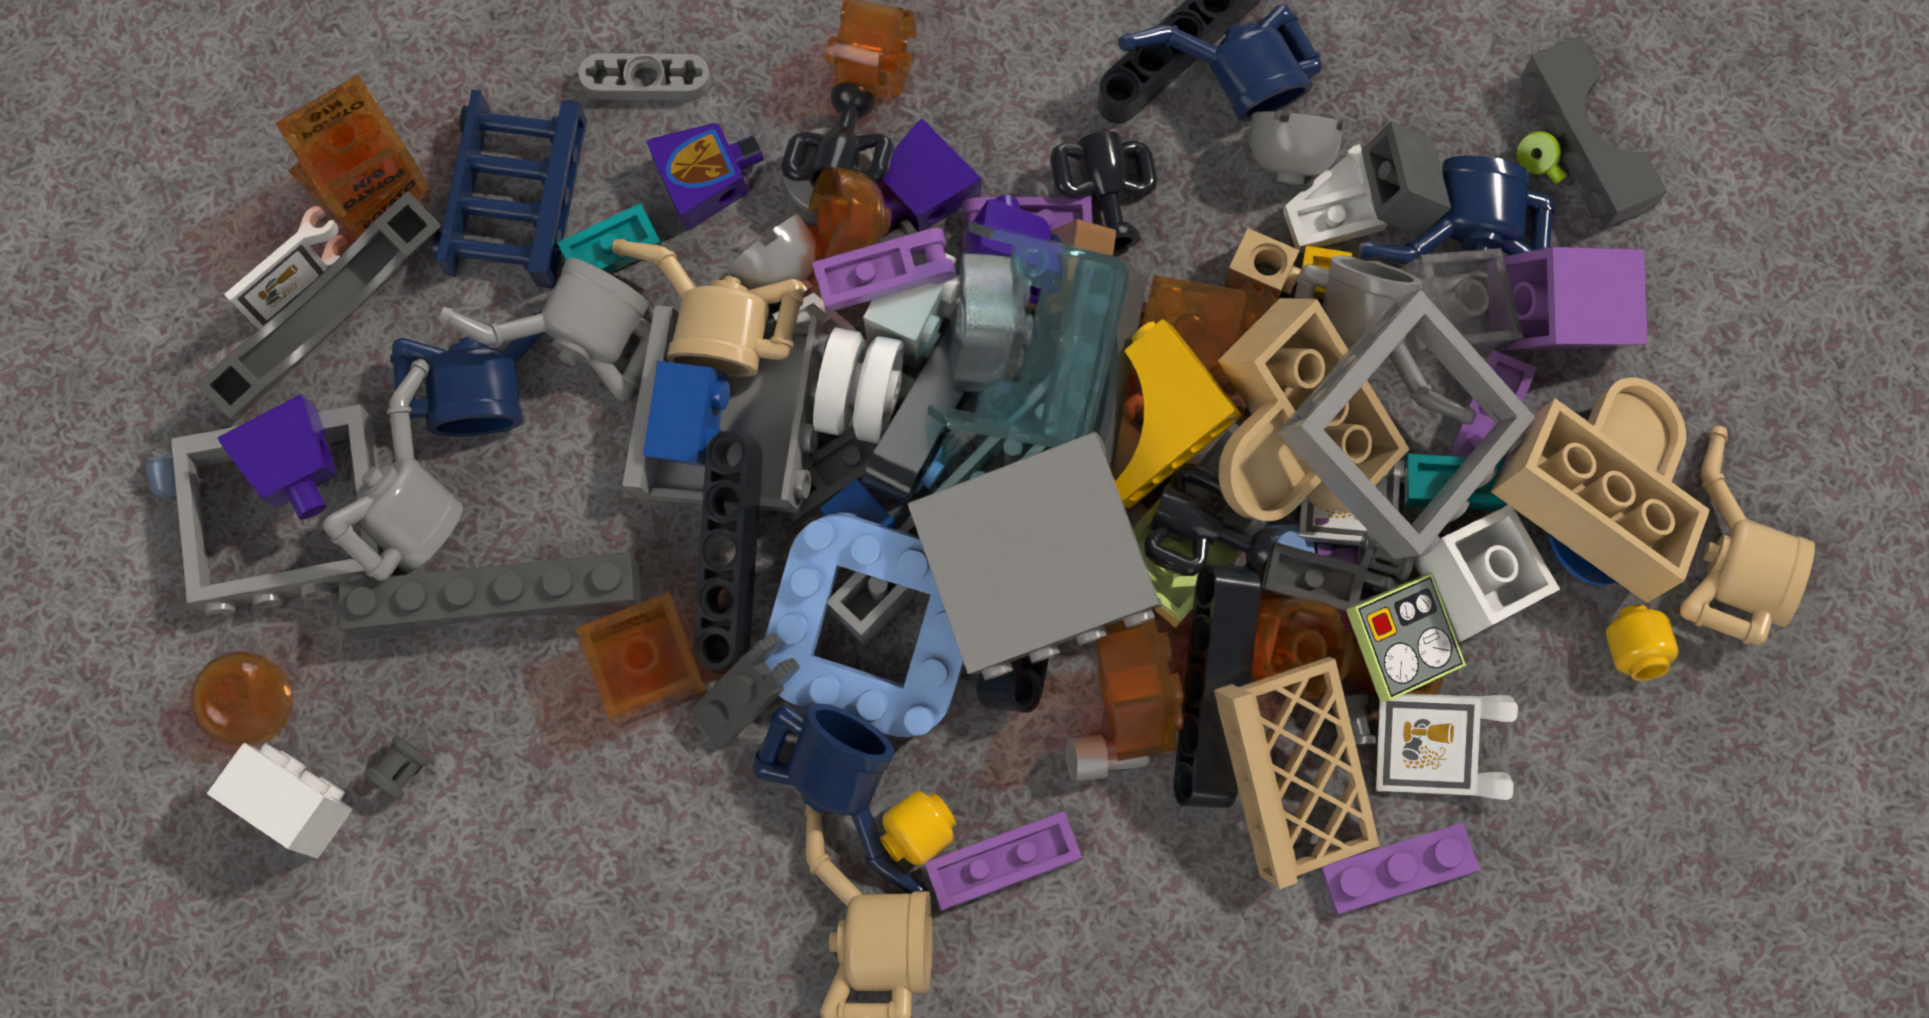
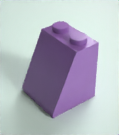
(1578, 298)

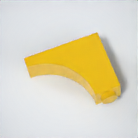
(1181, 409)

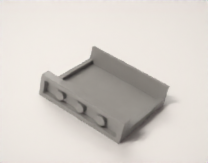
(769, 407)
(1034, 557)

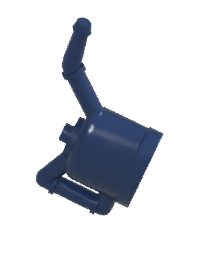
(1250, 62)
(1486, 212)
(467, 386)
(836, 772)

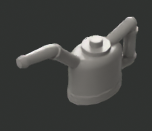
(1353, 301)
(586, 317)
(399, 502)

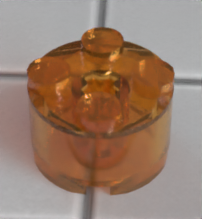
(872, 47)
(1296, 635)

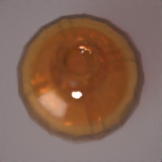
(848, 212)
(241, 699)

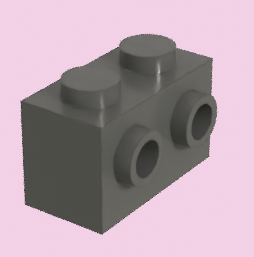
(1405, 179)

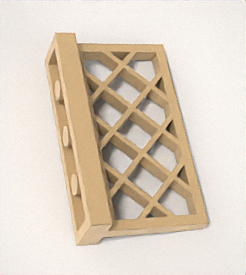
(1257, 781)

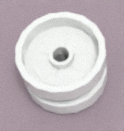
(858, 385)

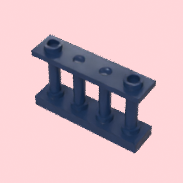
(547, 215)

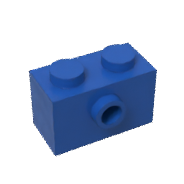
(685, 412)

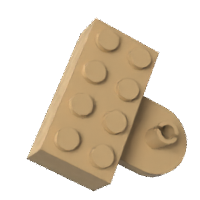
(1274, 373)
(1610, 485)

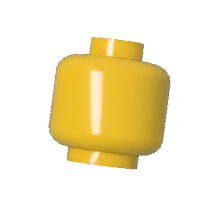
(1642, 642)
(917, 828)

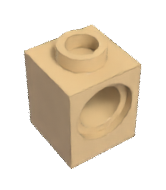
(1258, 249)

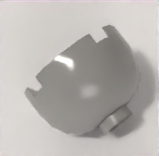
(1295, 144)
(778, 257)

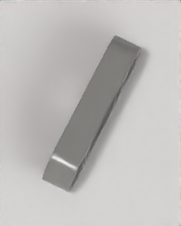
(613, 90)

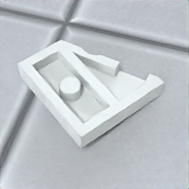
(1334, 207)

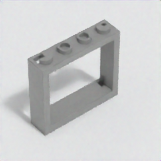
(1307, 437)
(264, 590)

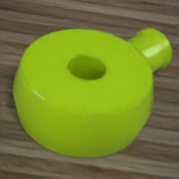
(1550, 155)

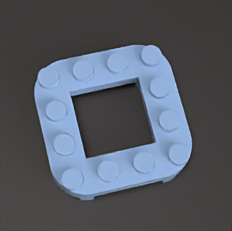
(801, 609)

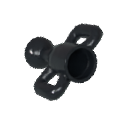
(840, 145)
(1104, 173)
(1198, 523)

